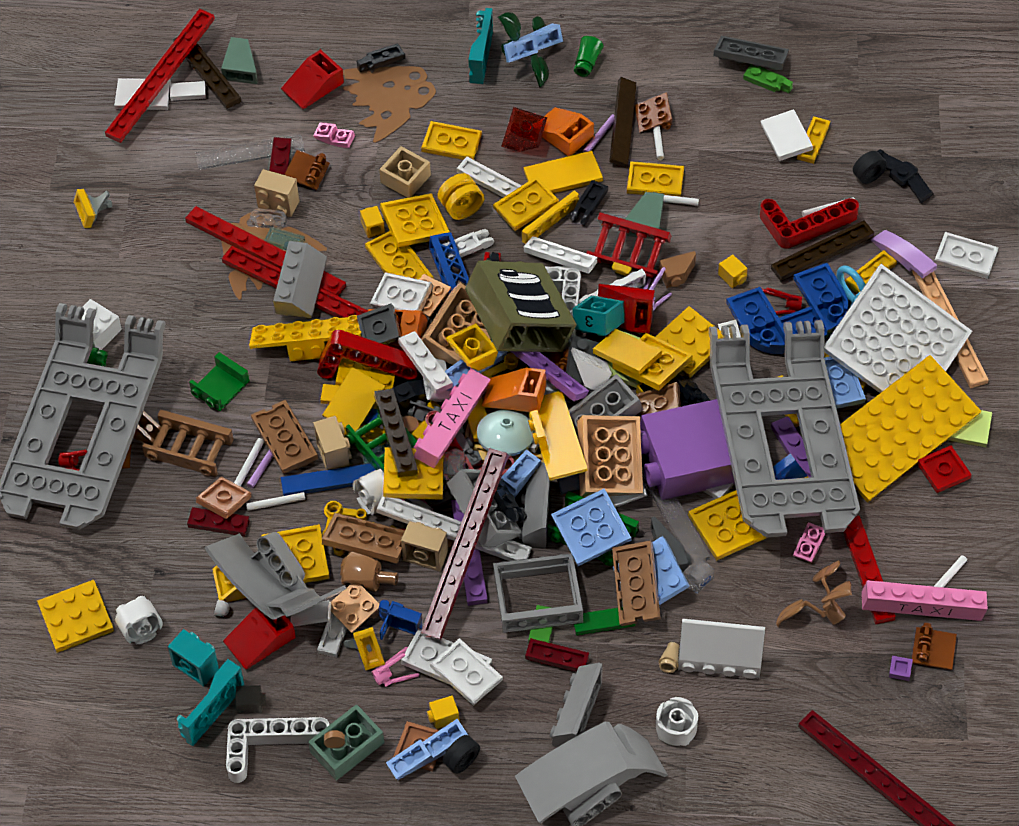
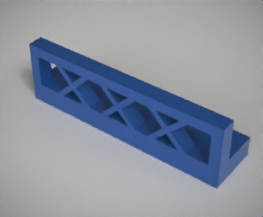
(441, 262)

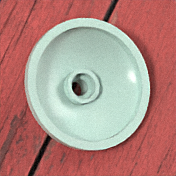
(505, 432)

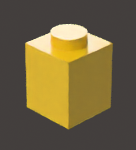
(372, 221)
(732, 271)
(443, 712)

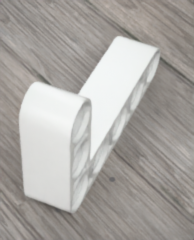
(569, 283)
(267, 737)

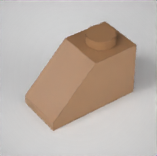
(677, 268)
(147, 429)

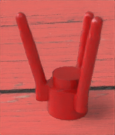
(792, 301)
(70, 459)

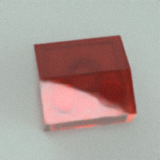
(523, 130)

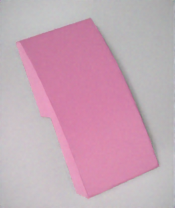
(331, 135)
(809, 542)

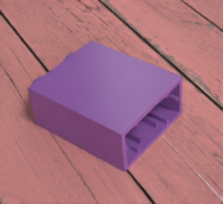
(685, 449)

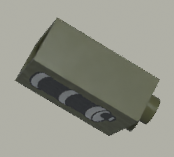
(520, 306)

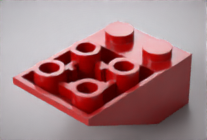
(313, 79)
(637, 305)
(258, 637)

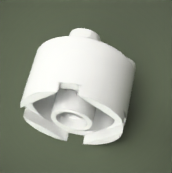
(369, 490)
(138, 620)
(676, 721)

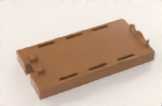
(284, 437)
(364, 538)
(637, 581)

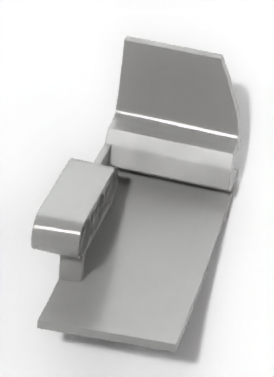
(266, 578)
(587, 772)

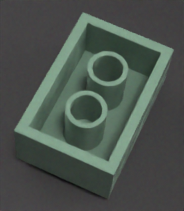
(361, 740)

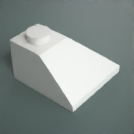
(591, 369)

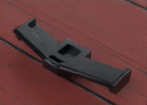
(908, 174)

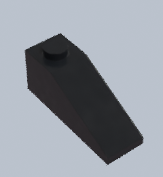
(409, 392)

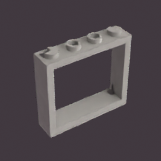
(542, 617)

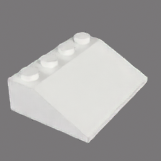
(721, 648)

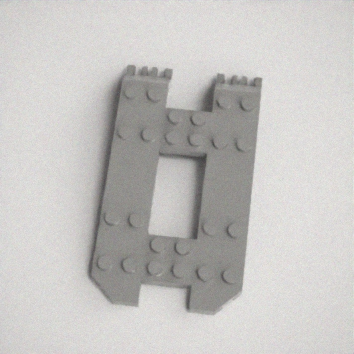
(70, 378)
(804, 392)

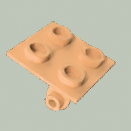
(438, 294)
(354, 607)

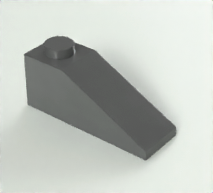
(677, 548)

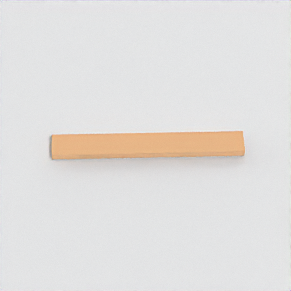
(966, 356)

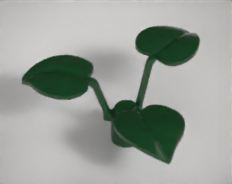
(512, 27)

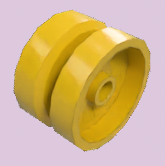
(460, 196)

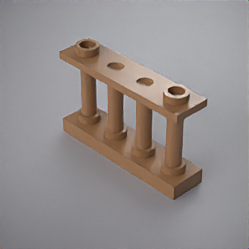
(193, 427)

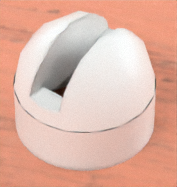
(222, 608)

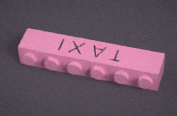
(452, 417)
(924, 600)

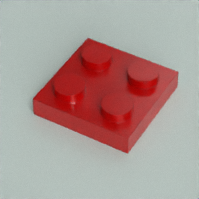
(944, 469)

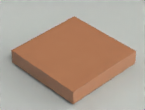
(223, 497)
(412, 734)

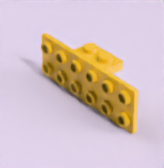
(302, 339)
(557, 437)

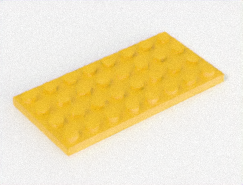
(904, 425)

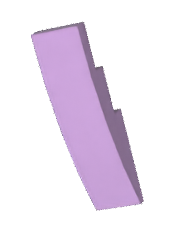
(904, 253)

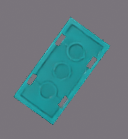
(481, 47)
(214, 703)

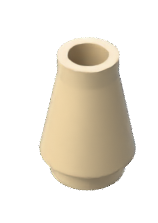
(670, 658)

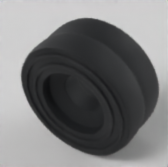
(869, 167)
(461, 754)

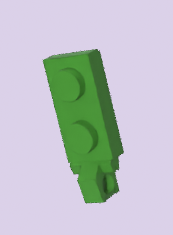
(767, 79)

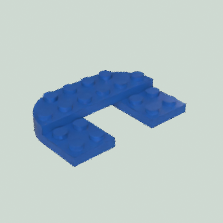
(822, 293)

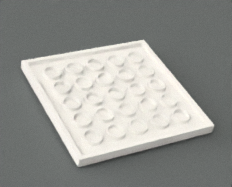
(893, 331)

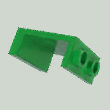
(220, 383)

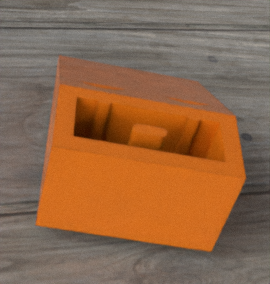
(567, 130)
(409, 322)
(517, 390)

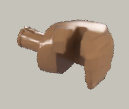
(365, 571)

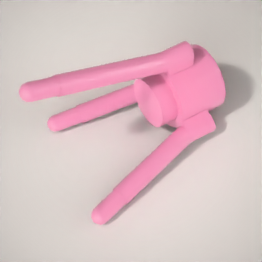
(383, 672)

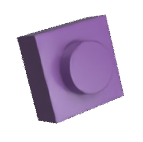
(900, 668)

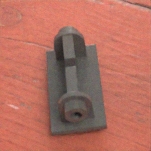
(421, 409)

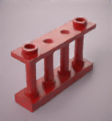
(642, 232)

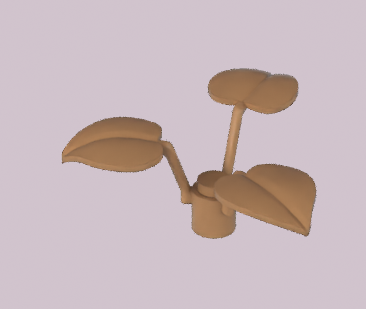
(831, 608)

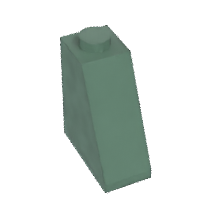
(239, 62)
(647, 211)

